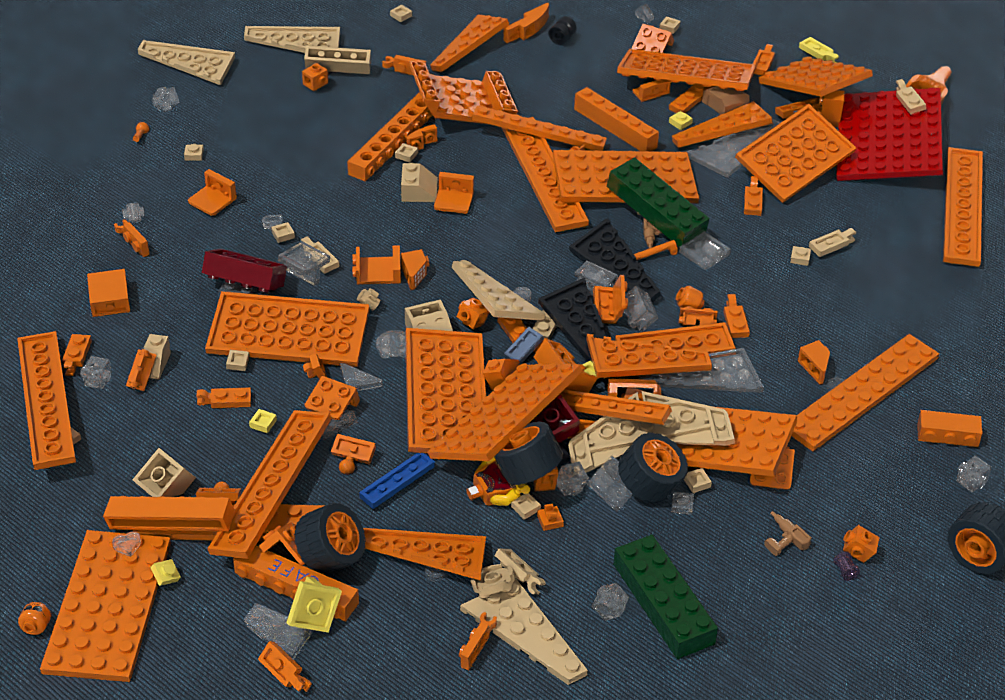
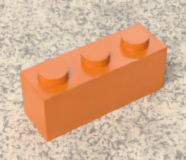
(949, 428)

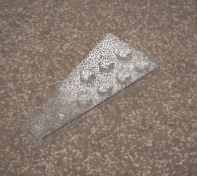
(722, 153)
(729, 372)

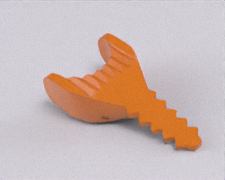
(934, 80)

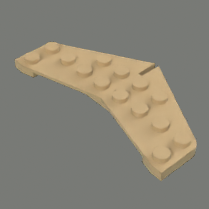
(686, 424)

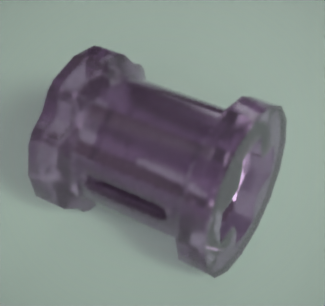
(847, 567)

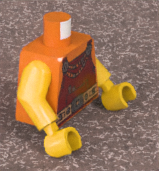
(493, 487)

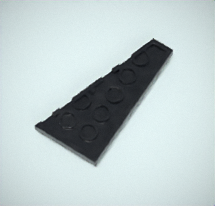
(610, 252)
(574, 314)

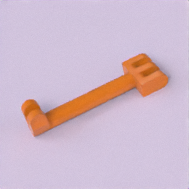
(670, 246)

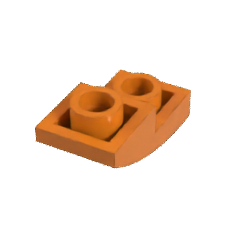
(422, 136)

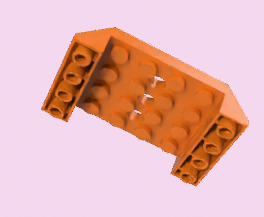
(458, 97)

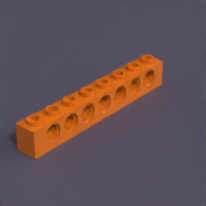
(388, 139)

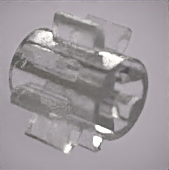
(133, 212)

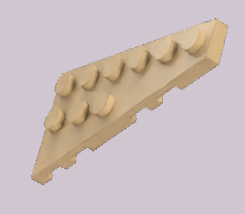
(293, 37)
(200, 62)
(494, 296)
(528, 630)

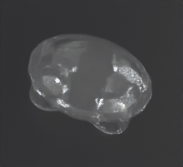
(391, 344)

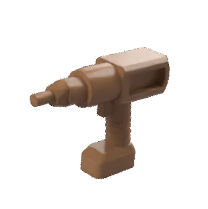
(649, 232)
(792, 533)

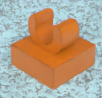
(314, 368)
(550, 517)

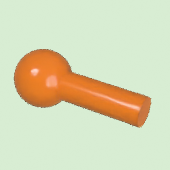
(141, 128)

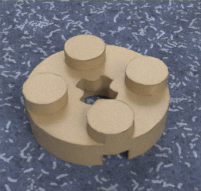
(493, 580)

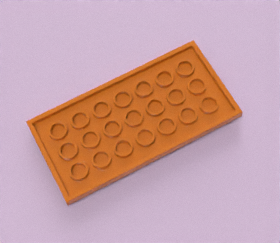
(686, 69)
(585, 174)
(288, 328)
(441, 382)
(504, 412)
(105, 609)

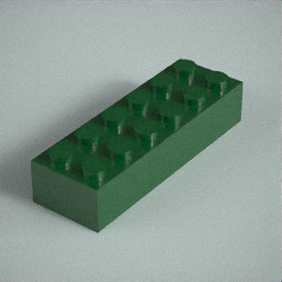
(657, 202)
(665, 596)

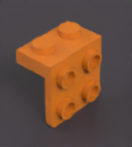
(652, 39)
(454, 192)
(215, 195)
(611, 300)
(332, 397)
(782, 477)
(285, 535)

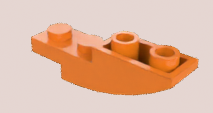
(529, 25)

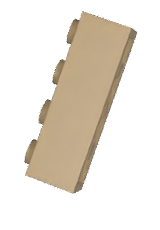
(339, 59)

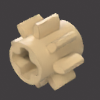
(369, 297)

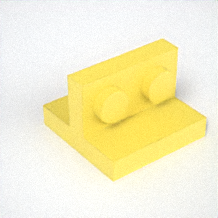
(314, 605)

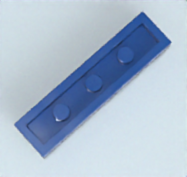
(396, 479)

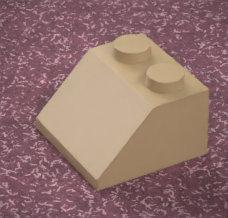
(418, 184)
(163, 476)

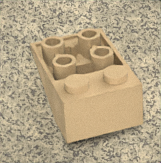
(428, 316)

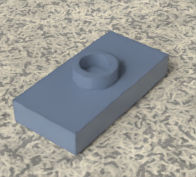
(524, 345)

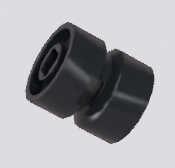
(562, 30)

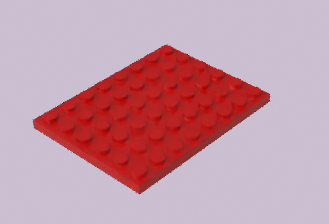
(889, 138)

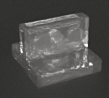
(304, 262)

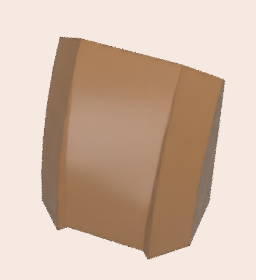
(724, 99)

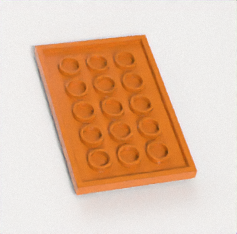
(815, 76)
(795, 153)
(757, 447)

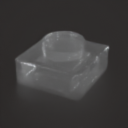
(682, 503)

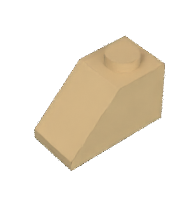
(158, 345)

